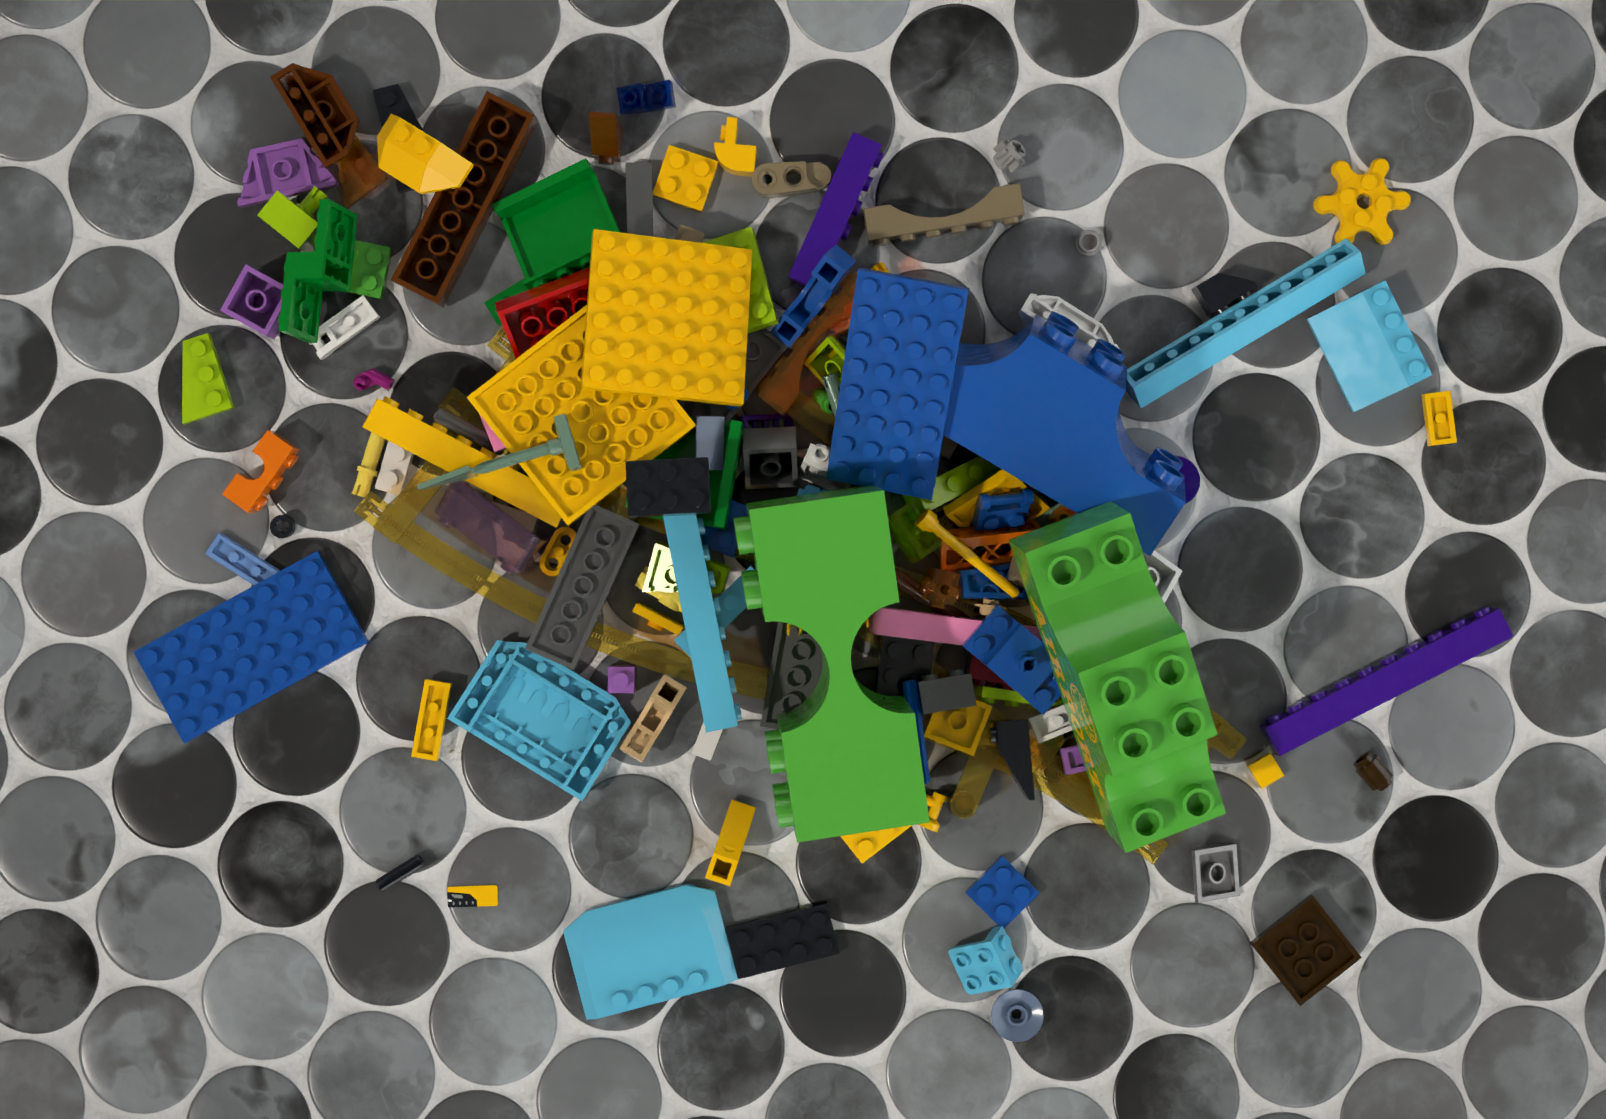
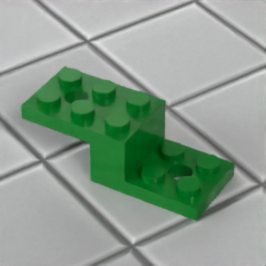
(318, 271)

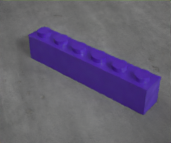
(838, 205)

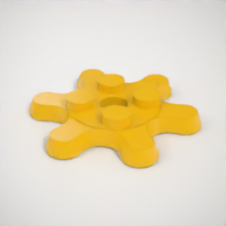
(1345, 207)

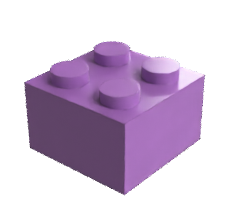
(255, 301)

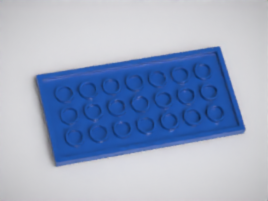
(896, 382)
(251, 647)

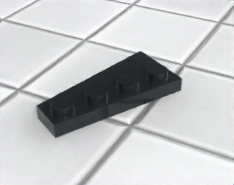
(393, 101)

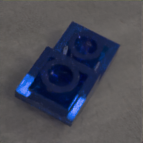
(646, 98)

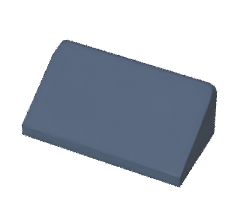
(710, 440)

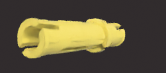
(369, 465)

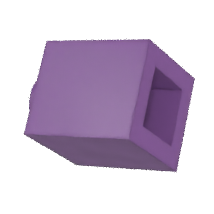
(622, 678)

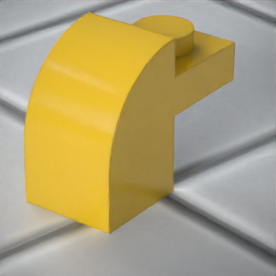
(733, 157)

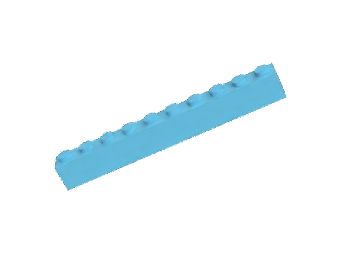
(1244, 322)
(701, 622)

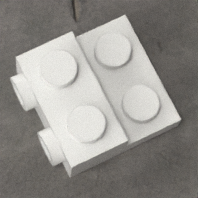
(815, 468)

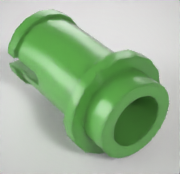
(820, 397)

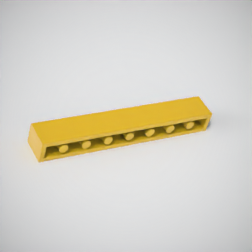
(452, 454)

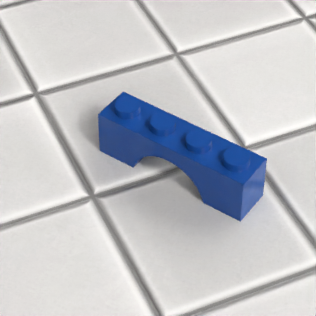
(810, 302)

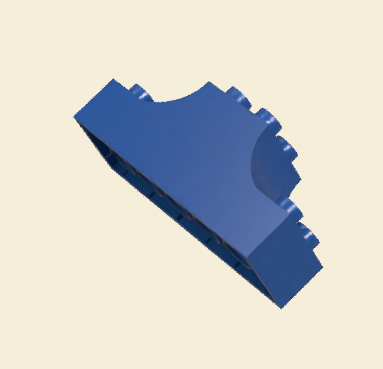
(1053, 420)

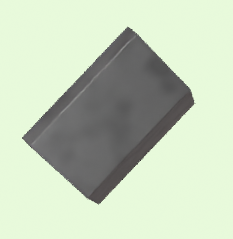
(1215, 872)

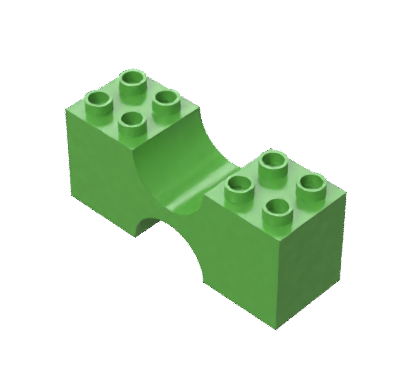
(845, 749)

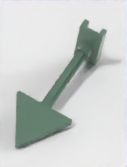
(562, 444)

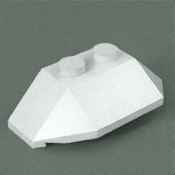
(1042, 305)

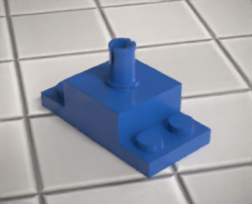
(1015, 658)

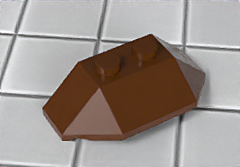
(319, 110)

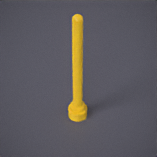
(928, 522)

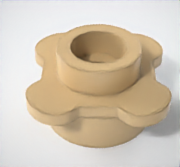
(987, 606)

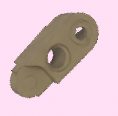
(813, 178)

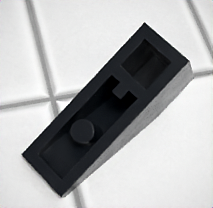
(1013, 746)

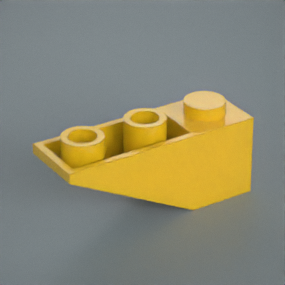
(730, 842)

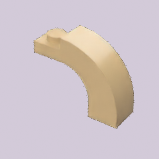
(653, 718)

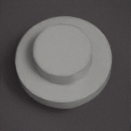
(1088, 243)

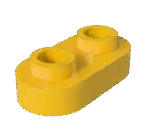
(557, 550)

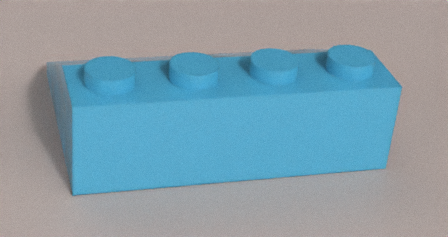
(1369, 346)

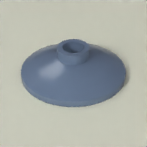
(1017, 1028)

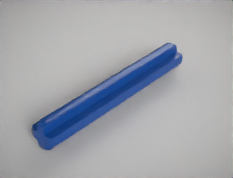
(911, 695)

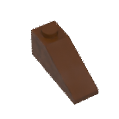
(605, 137)

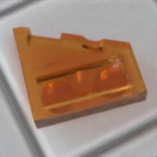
(359, 173)

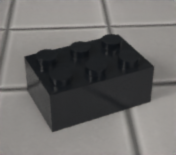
(668, 487)

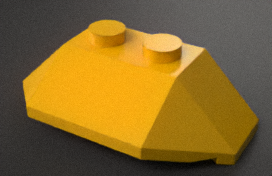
(419, 158)

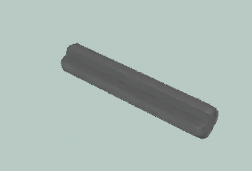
(464, 429)

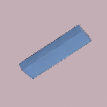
(240, 560)

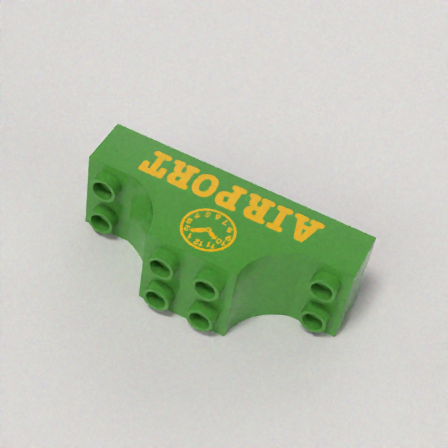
(1121, 675)

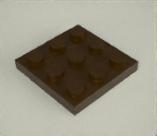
(1305, 950)

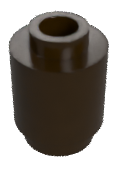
(1373, 771)

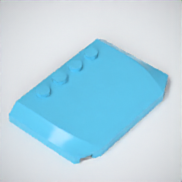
(542, 716)
(649, 950)

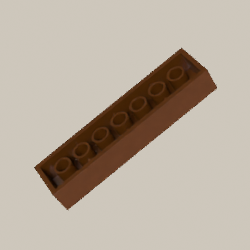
(460, 214)

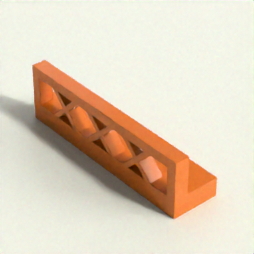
(973, 539)

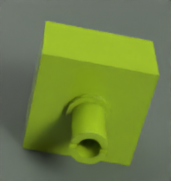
(294, 220)

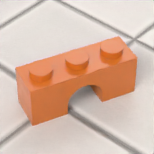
(277, 456)

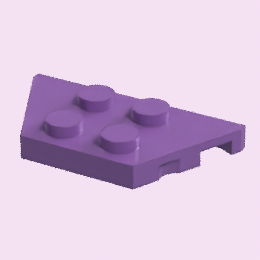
(285, 168)

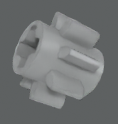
(1009, 155)

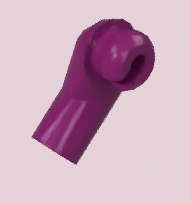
(371, 378)

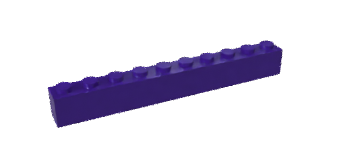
(1386, 680)

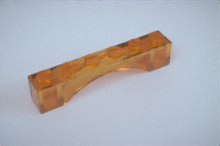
(784, 386)

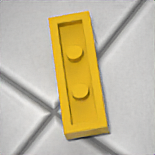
(431, 719)

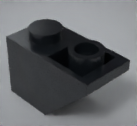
(1221, 290)

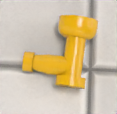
(935, 803)

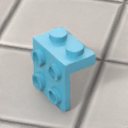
(987, 963)

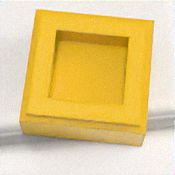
(1265, 770)

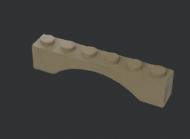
(889, 223)

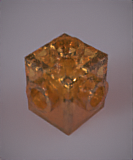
(949, 586)

